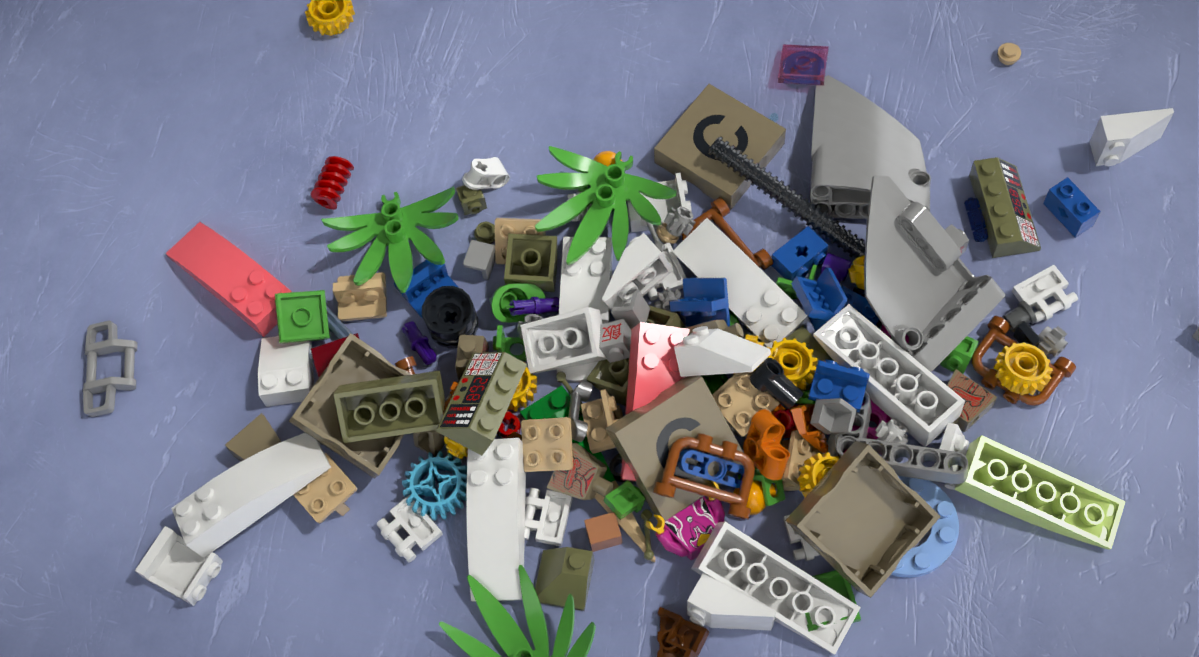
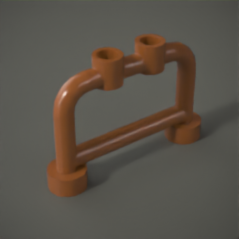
(716, 213)
(998, 328)
(727, 451)

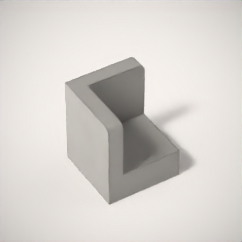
(480, 257)
(633, 312)
(833, 416)

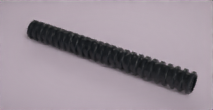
(787, 197)

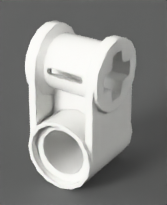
(486, 174)

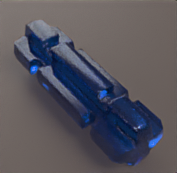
(976, 220)

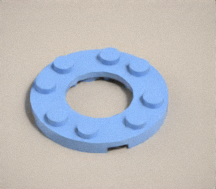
(943, 534)

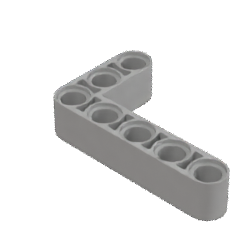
(916, 454)

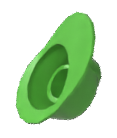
(506, 293)

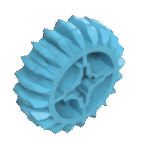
(427, 486)

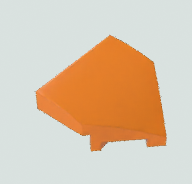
(802, 417)

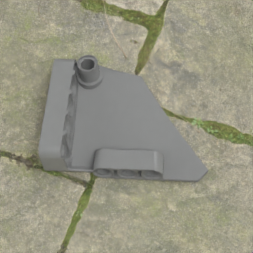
(853, 144)
(918, 278)

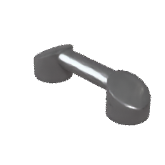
(580, 393)

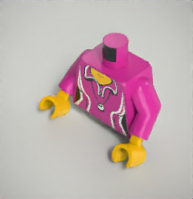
(690, 528)

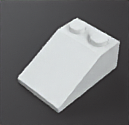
(1126, 134)
(638, 270)
(563, 340)
(717, 352)
(284, 371)
(724, 607)

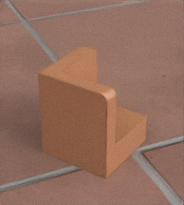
(603, 531)

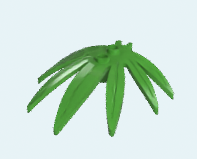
(608, 192)
(394, 229)
(509, 633)

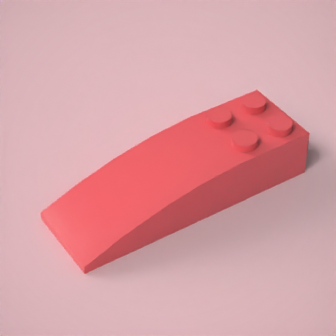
(229, 276)
(651, 368)

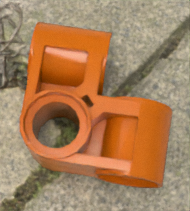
(764, 445)

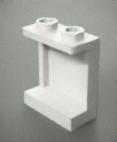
(661, 205)
(178, 567)

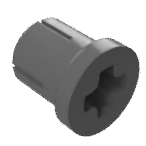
(1019, 315)

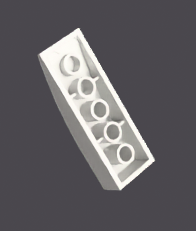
(583, 287)
(751, 293)
(896, 379)
(248, 492)
(496, 517)
(777, 584)

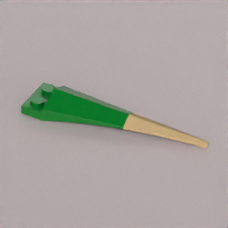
(557, 405)

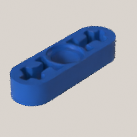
(705, 460)

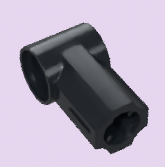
(770, 377)

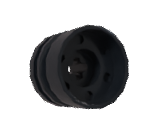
(445, 305)

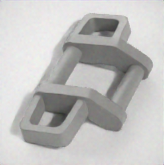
(107, 384)

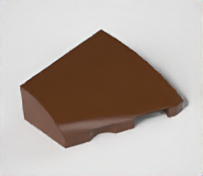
(679, 636)

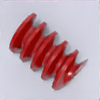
(330, 182)

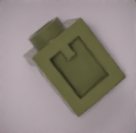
(471, 200)

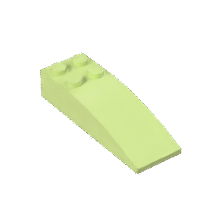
(1040, 494)

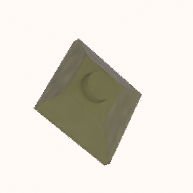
(564, 573)

